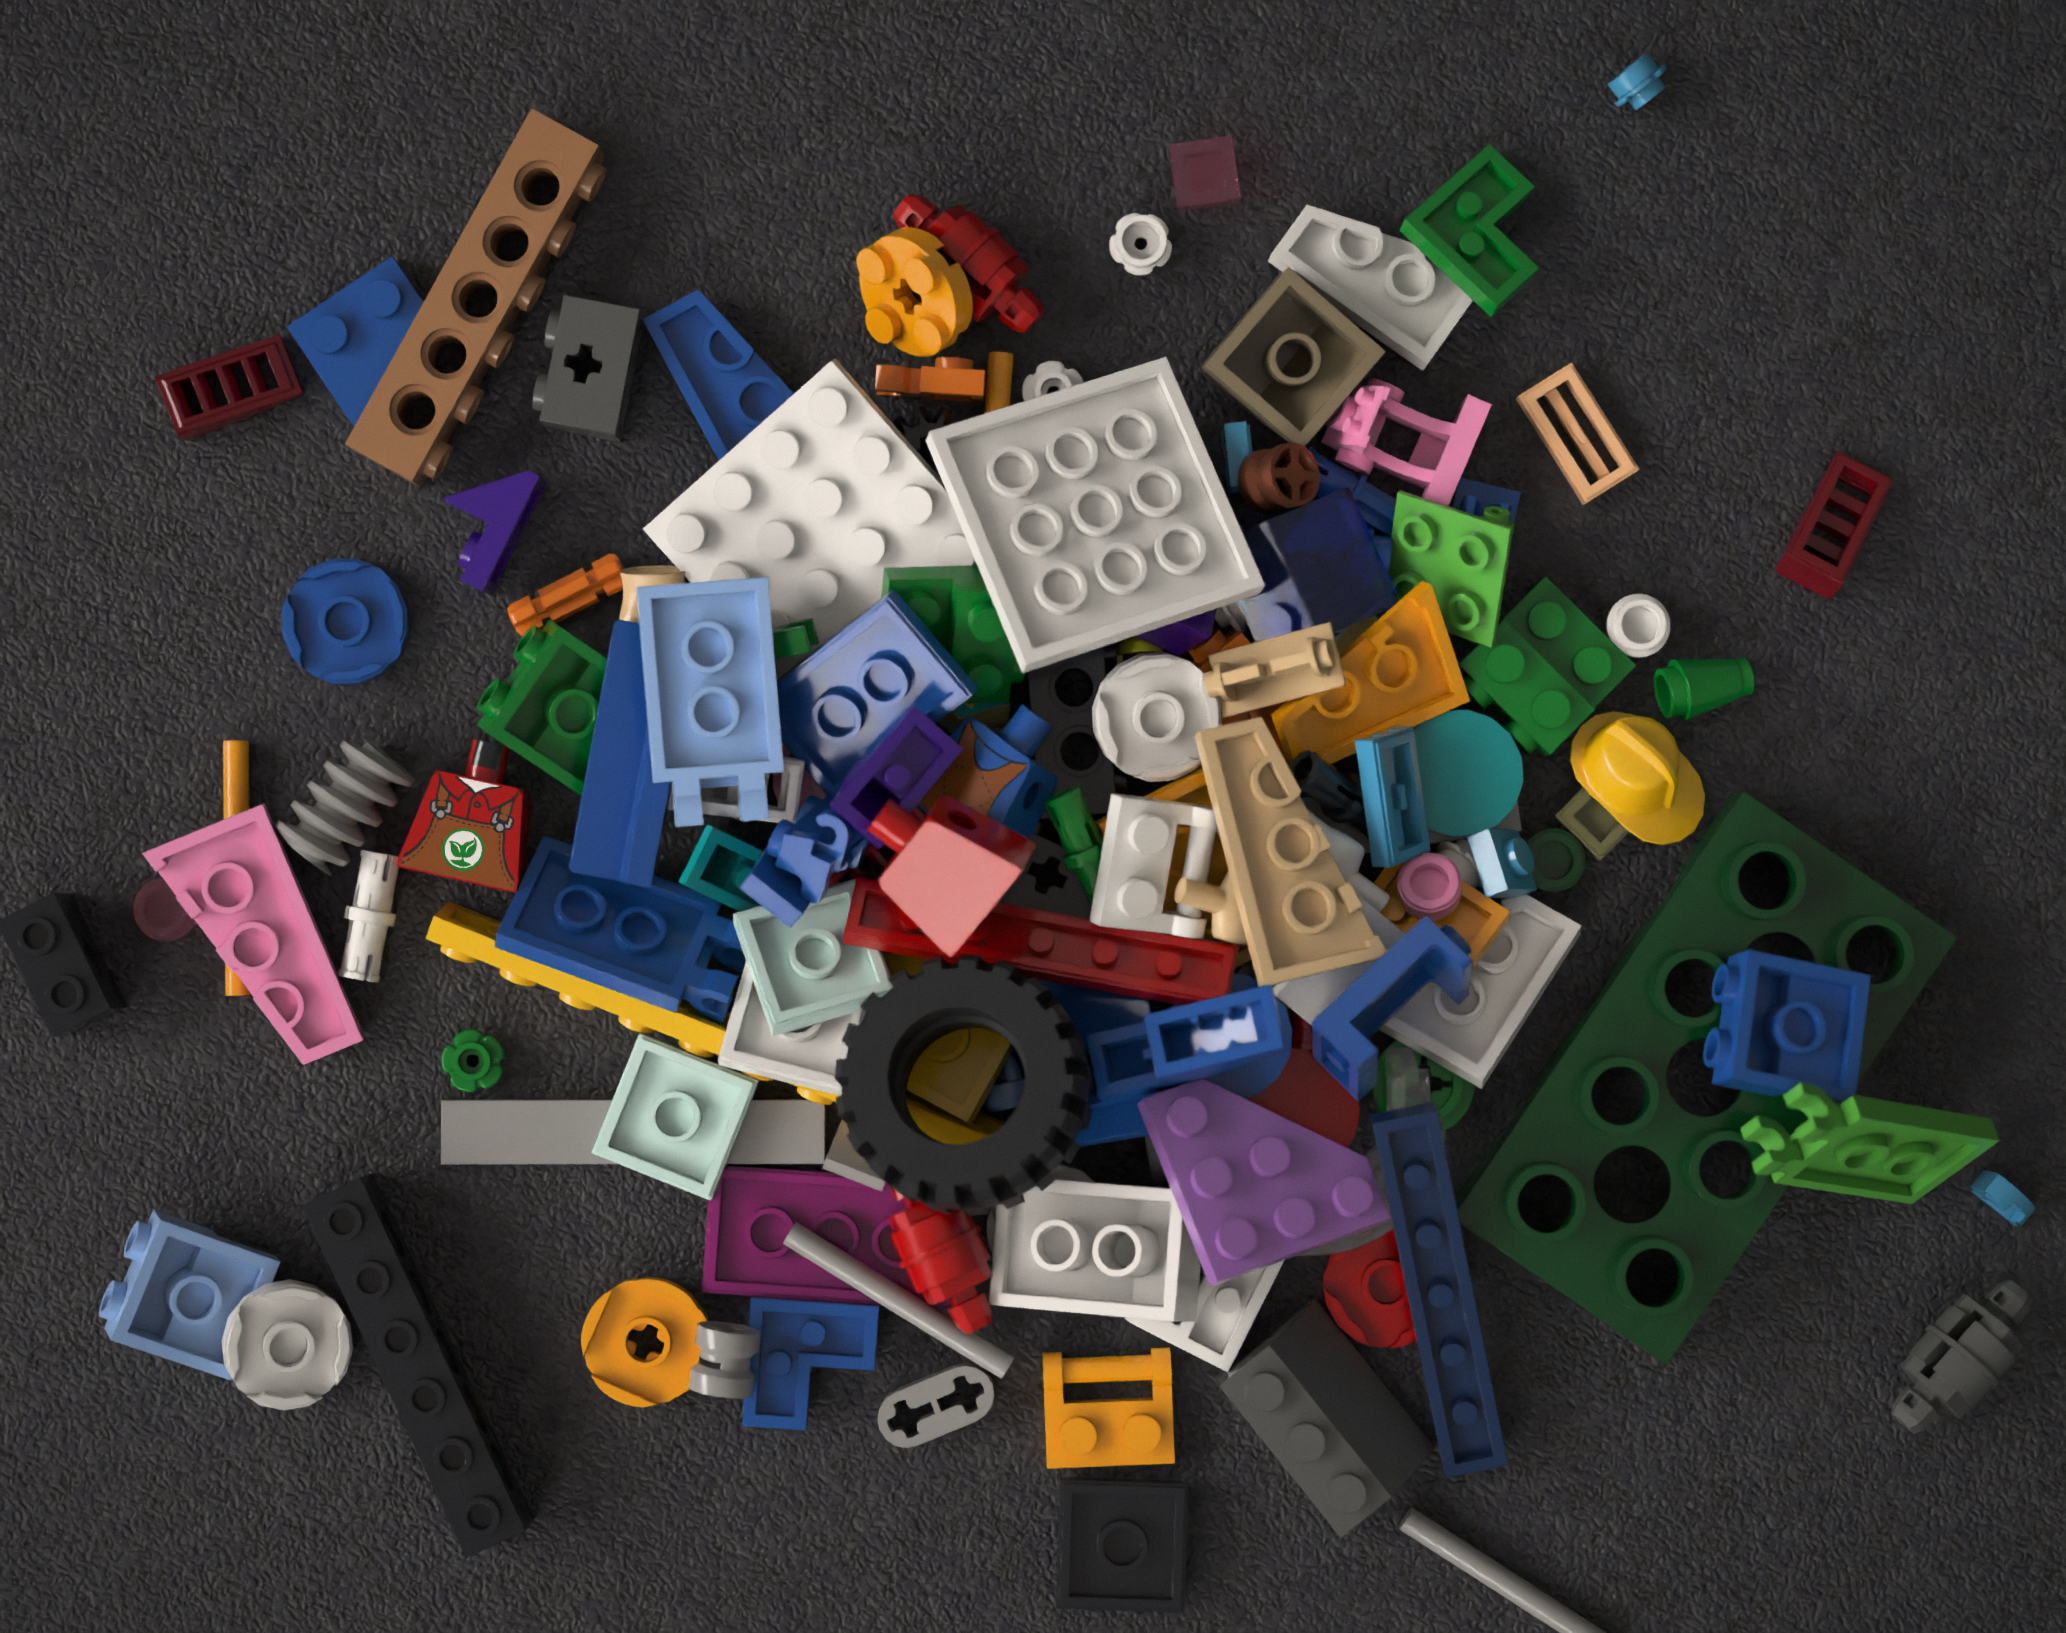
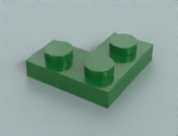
(1462, 235)

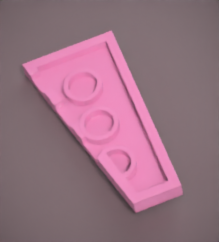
(258, 919)

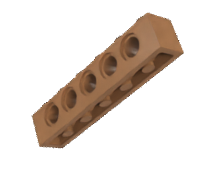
(538, 151)

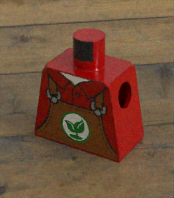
(472, 824)

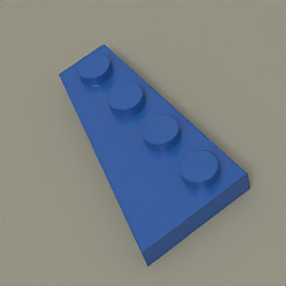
(715, 370)

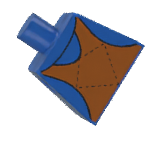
(998, 773)

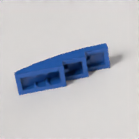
(1183, 1045)

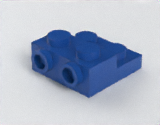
(1787, 1025)

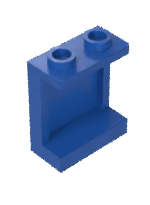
(1379, 993)

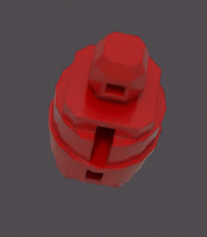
(984, 256)
(943, 1260)

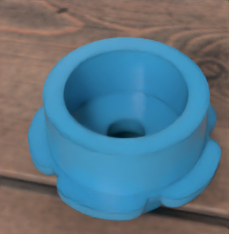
(1638, 82)

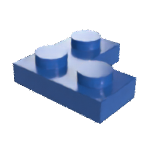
(795, 1339)

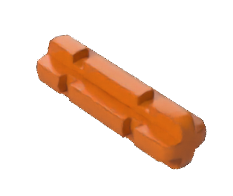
(568, 595)

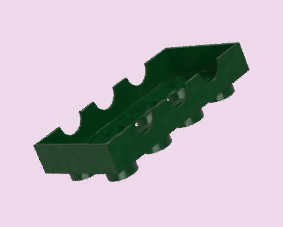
(1639, 1029)

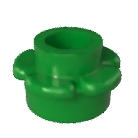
(490, 1056)

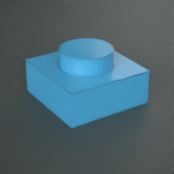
(1503, 863)

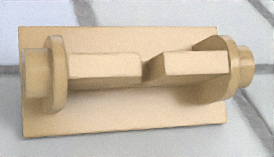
(1275, 670)

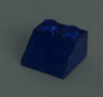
(1316, 570)

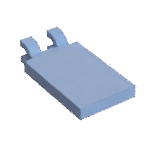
(711, 691)

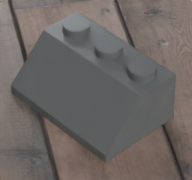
(1326, 1417)

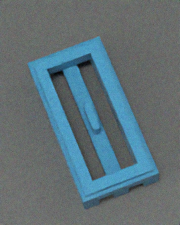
(1392, 796)

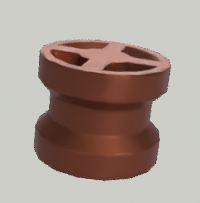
(1295, 475)

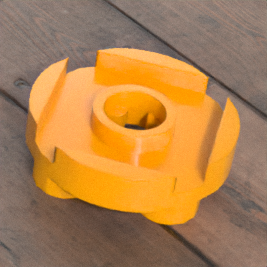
(907, 262)
(612, 1354)

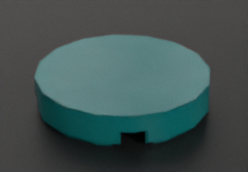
(1467, 772)

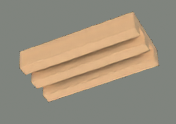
(1557, 448)

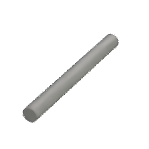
(897, 1299)
(1494, 1574)

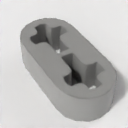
(942, 1419)

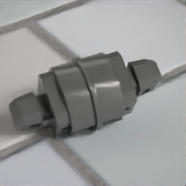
(1961, 1356)

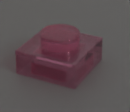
(1204, 173)

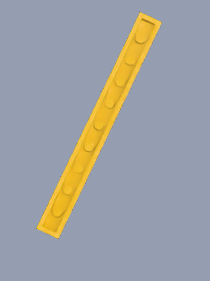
(472, 937)

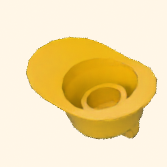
(1638, 776)

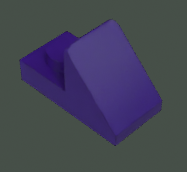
(506, 510)
(898, 768)

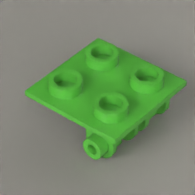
(1457, 555)

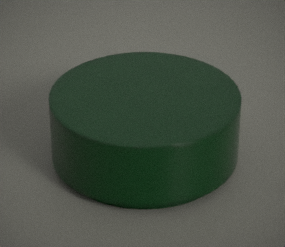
(1557, 859)

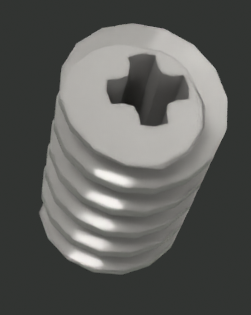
(344, 804)

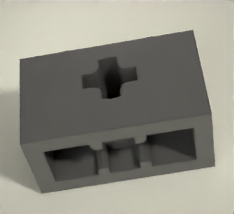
(614, 339)

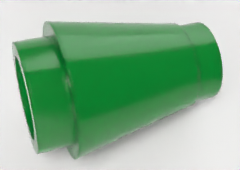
(1700, 685)

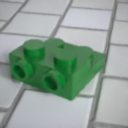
(964, 620)
(1544, 669)
(548, 703)

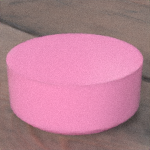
(1429, 886)

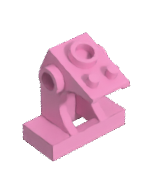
(1438, 454)

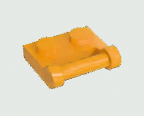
(1108, 1429)

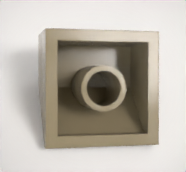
(1291, 359)

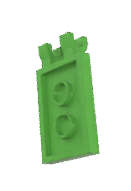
(1867, 1145)

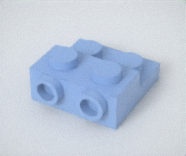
(181, 1291)

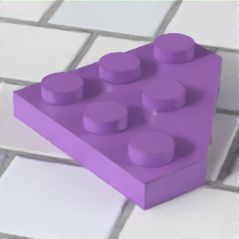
(1254, 1180)

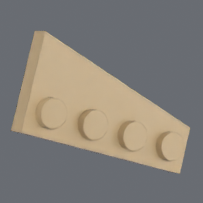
(1284, 879)

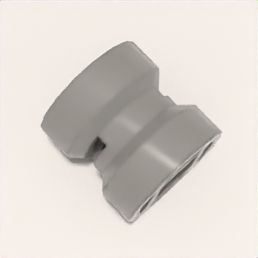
(724, 1359)

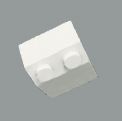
(1096, 1253)

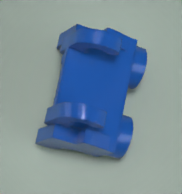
(816, 846)

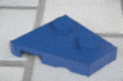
(358, 333)

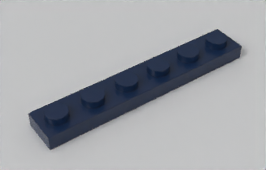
(1439, 1289)

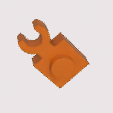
(948, 381)

